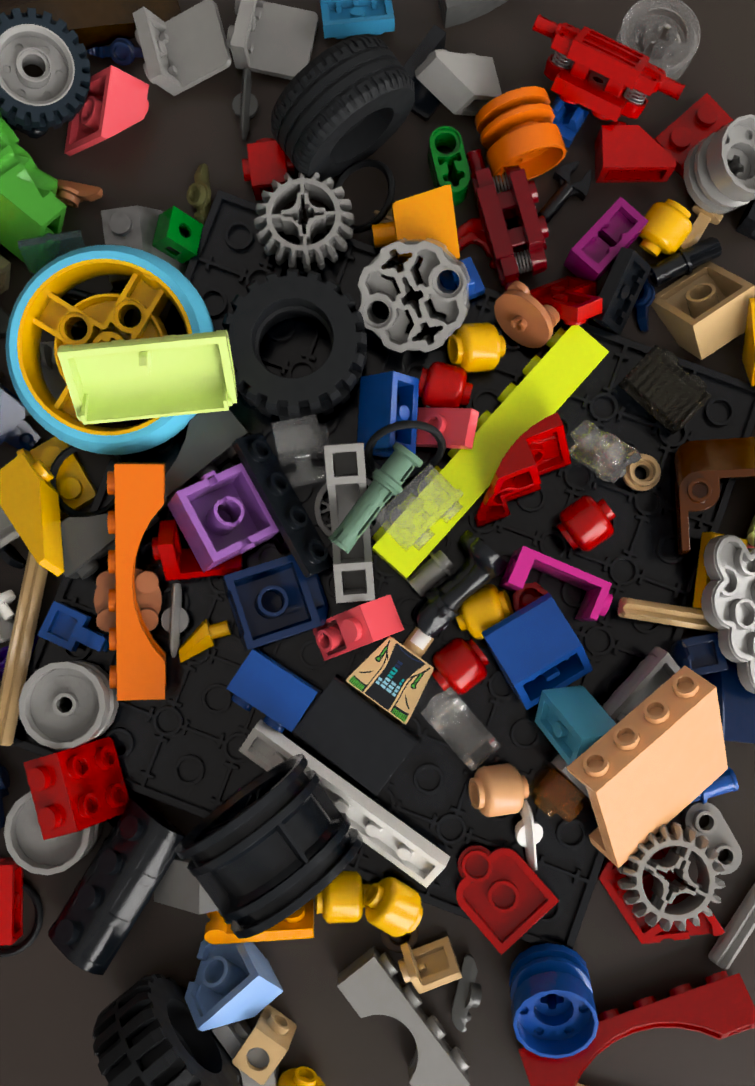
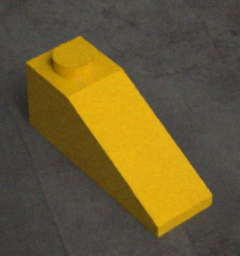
(33, 510)

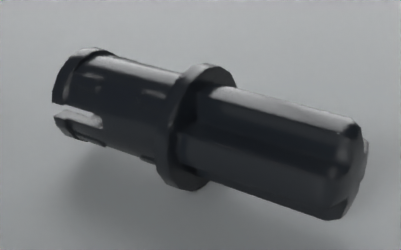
(684, 261)

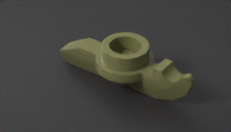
(200, 193)

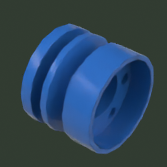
(552, 1001)

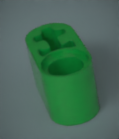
(443, 163)

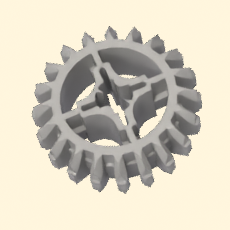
(289, 221)
(666, 891)

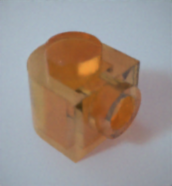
(558, 796)

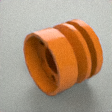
(520, 132)

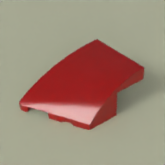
(532, 455)

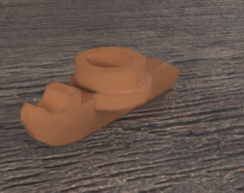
(74, 193)

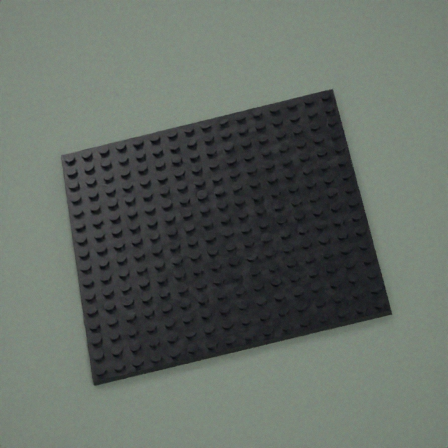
(190, 742)

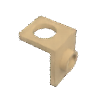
(271, 1033)

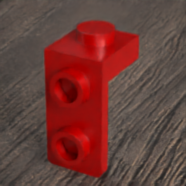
(180, 562)

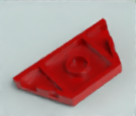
(644, 933)

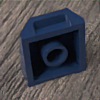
(274, 601)
(735, 705)

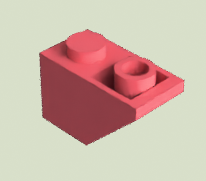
(358, 627)

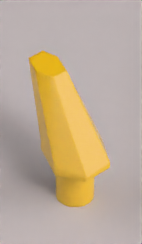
(203, 638)

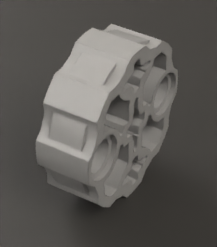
(450, 302)

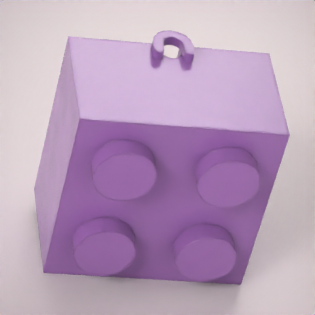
(222, 516)

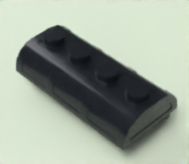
(116, 887)

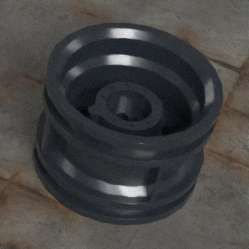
(270, 847)

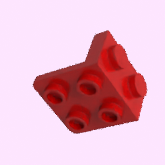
(77, 787)

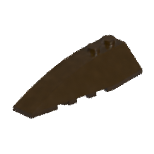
(96, 20)

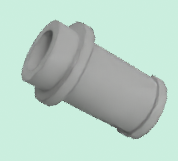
(430, 572)

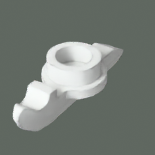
(528, 834)

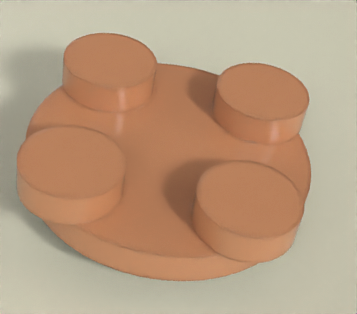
(525, 317)
(147, 592)

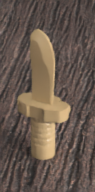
(700, 224)

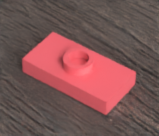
(455, 424)

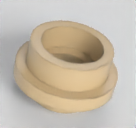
(652, 470)

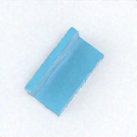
(571, 720)

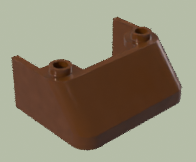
(698, 475)

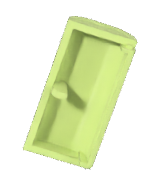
(150, 377)

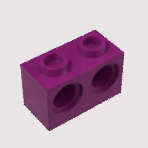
(603, 241)

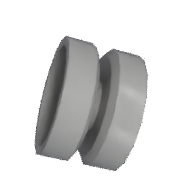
(45, 701)
(42, 856)

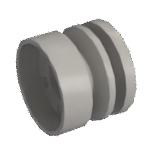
(722, 167)

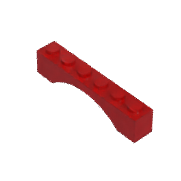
(712, 1009)

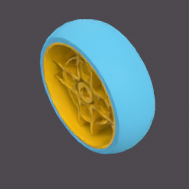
(41, 308)

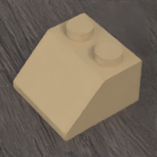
(705, 308)

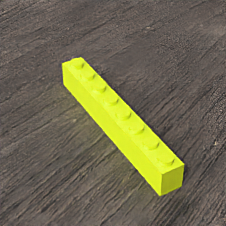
(537, 396)

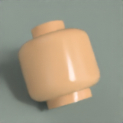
(498, 790)

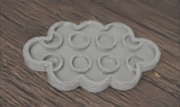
(730, 602)

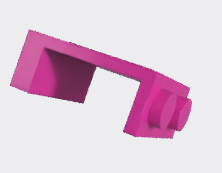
(597, 595)

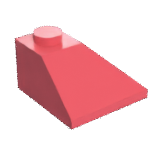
(111, 106)

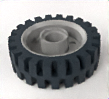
(66, 78)

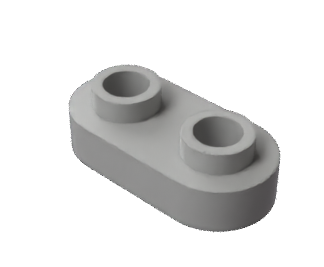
(716, 831)

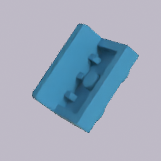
(356, 17)

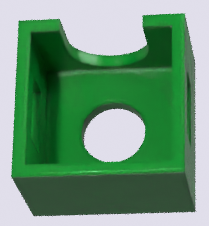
(168, 234)

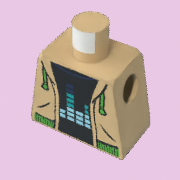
(395, 674)

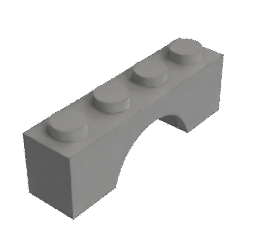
(345, 486)
(375, 989)

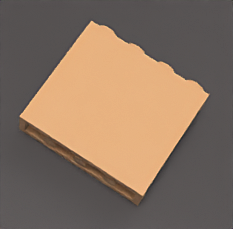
(652, 763)

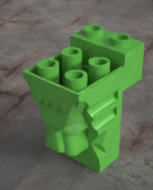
(26, 195)

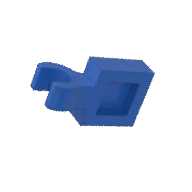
(70, 628)

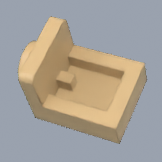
(429, 965)

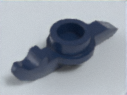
(121, 51)
(642, 304)

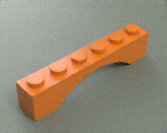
(139, 658)

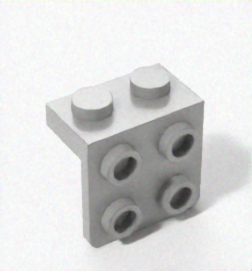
(272, 38)
(183, 48)

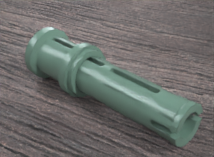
(385, 483)

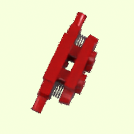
(601, 72)

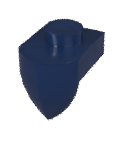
(699, 654)

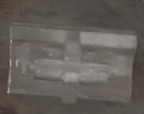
(602, 451)

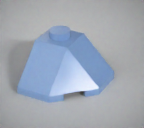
(230, 984)

